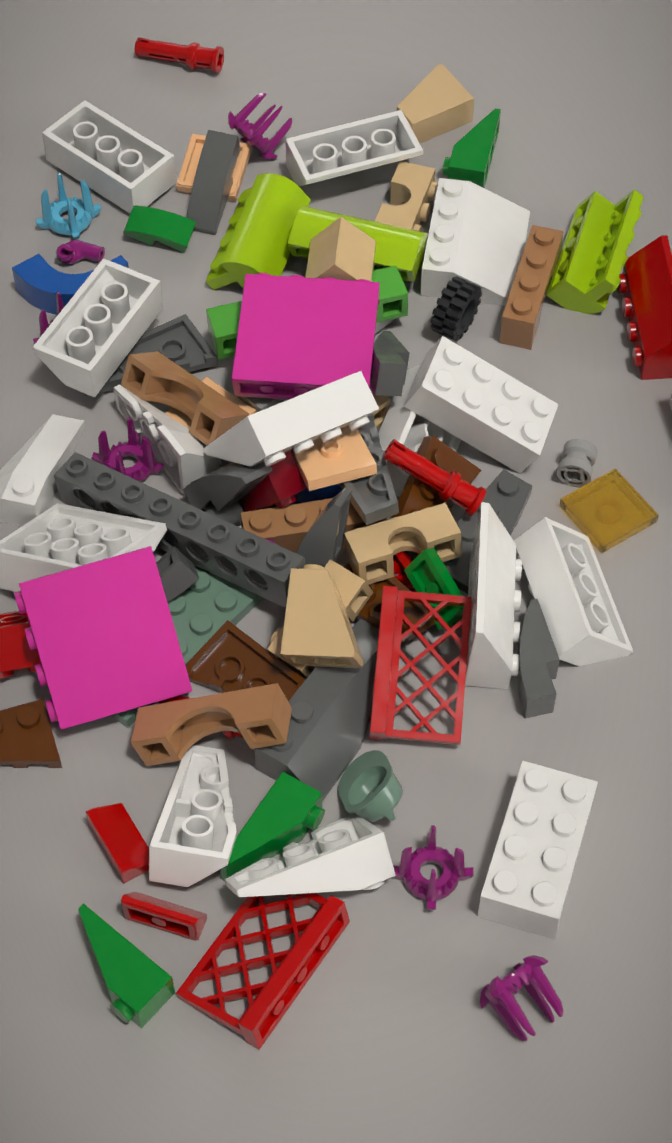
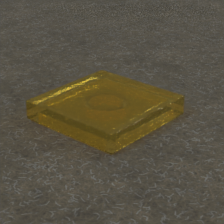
(608, 510)

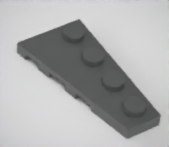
(177, 341)
(373, 495)
(508, 499)

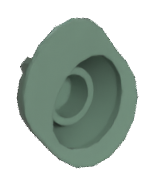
(370, 787)

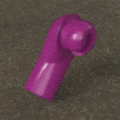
(79, 250)

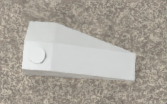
(170, 440)
(28, 477)
(196, 821)
(339, 858)

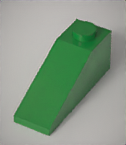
(474, 152)
(280, 819)
(131, 978)

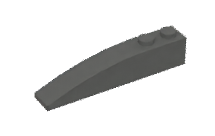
(326, 720)

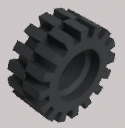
(456, 308)

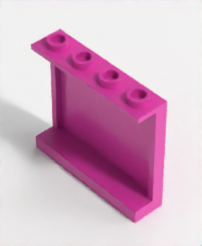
(303, 334)
(103, 638)

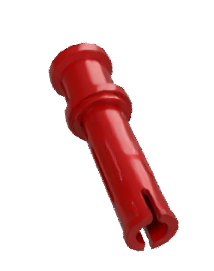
(191, 55)
(447, 484)

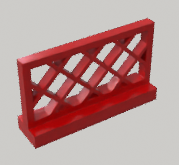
(388, 664)
(287, 979)

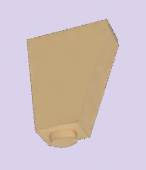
(437, 105)
(317, 622)

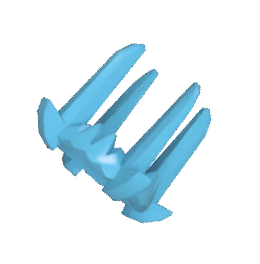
(74, 224)

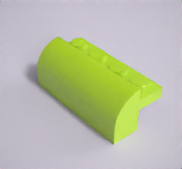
(258, 231)
(394, 244)
(594, 252)

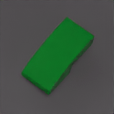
(160, 225)

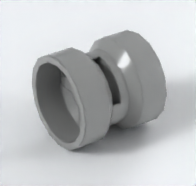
(577, 462)

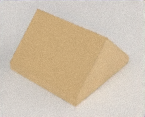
(341, 253)

